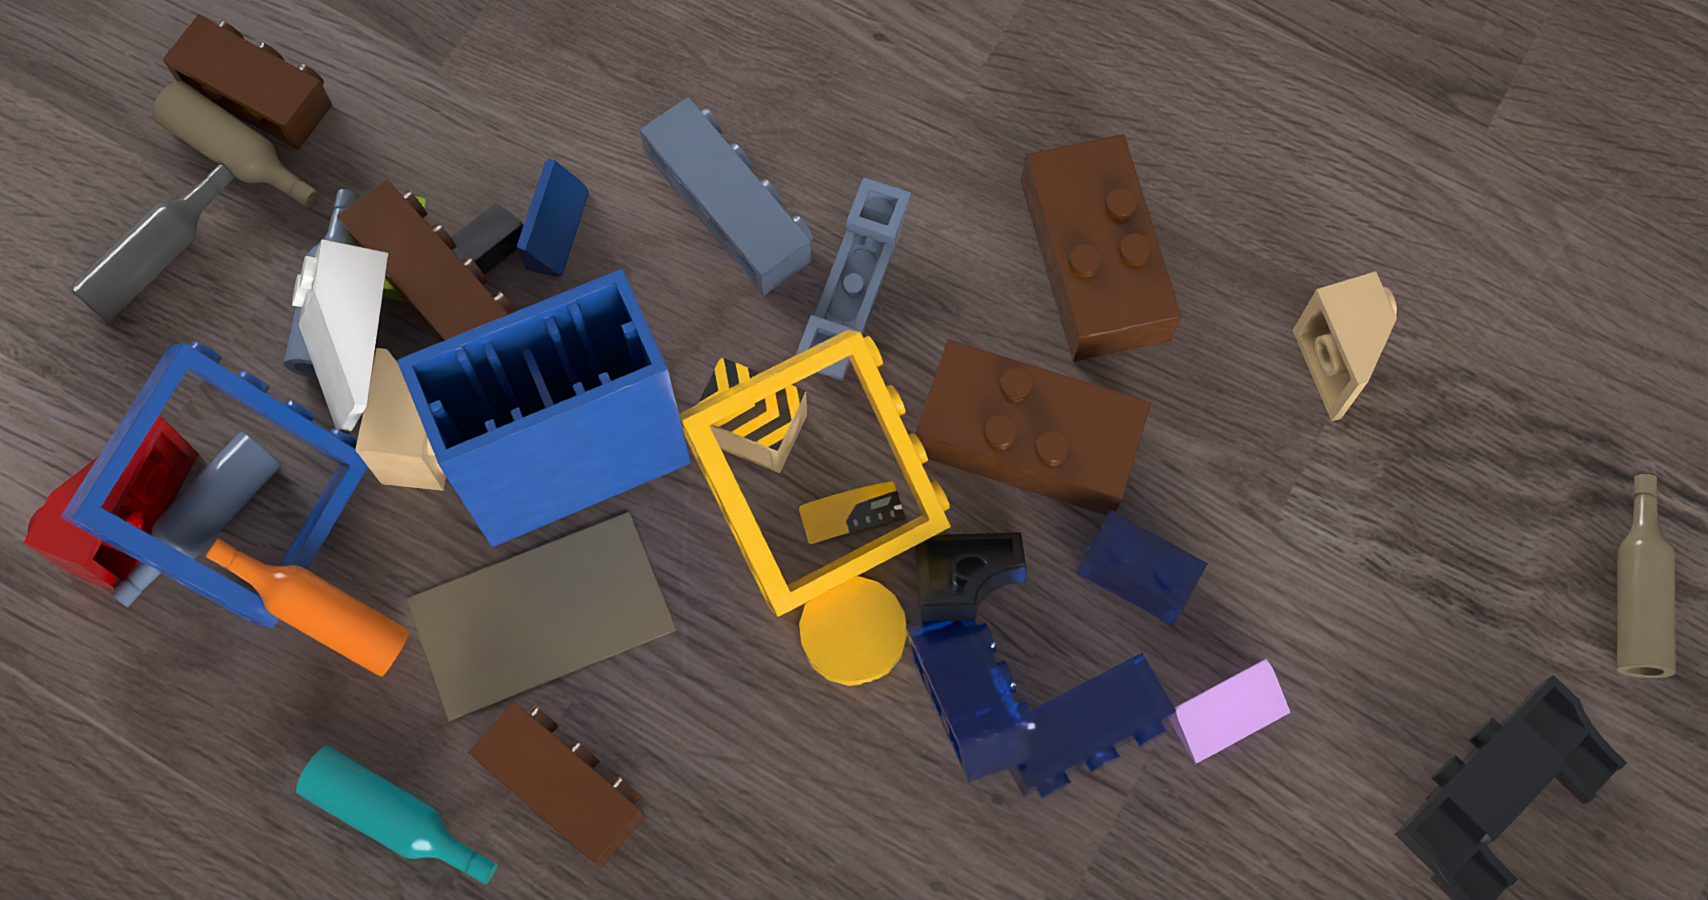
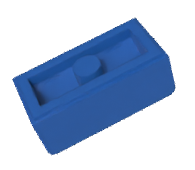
(552, 220)

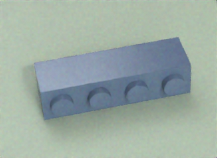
(727, 195)

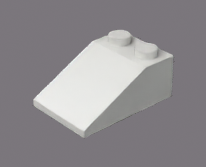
(339, 323)

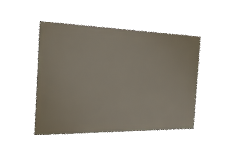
(539, 615)

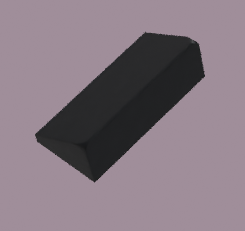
(489, 238)

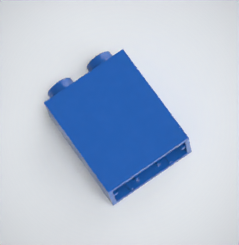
(549, 408)

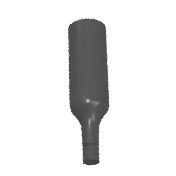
(146, 249)

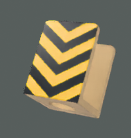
(762, 430)

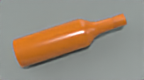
(318, 609)

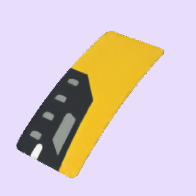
(851, 511)

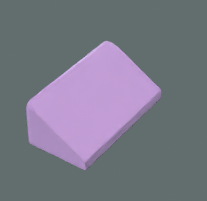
(1230, 711)

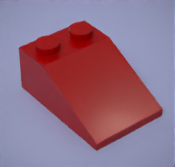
(138, 497)

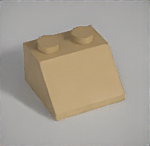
(1344, 337)
(392, 433)

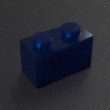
(1142, 567)

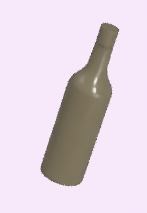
(226, 140)
(1646, 591)

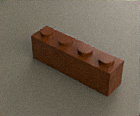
(422, 262)

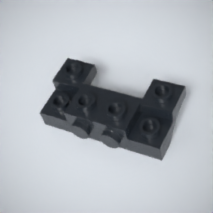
(1498, 780)

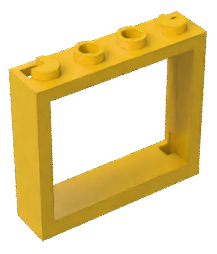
(726, 491)

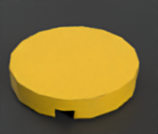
(853, 632)

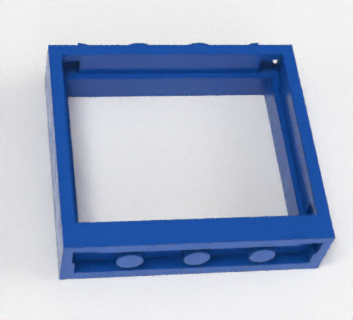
(86, 510)

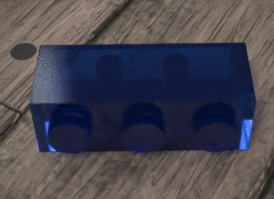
(972, 695)
(1091, 724)

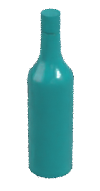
(385, 812)

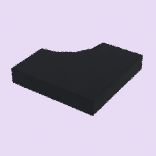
(962, 569)

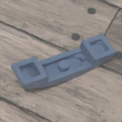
(858, 267)

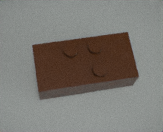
(1099, 248)
(1031, 428)

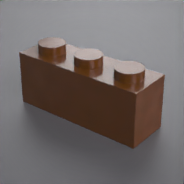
(249, 80)
(559, 782)

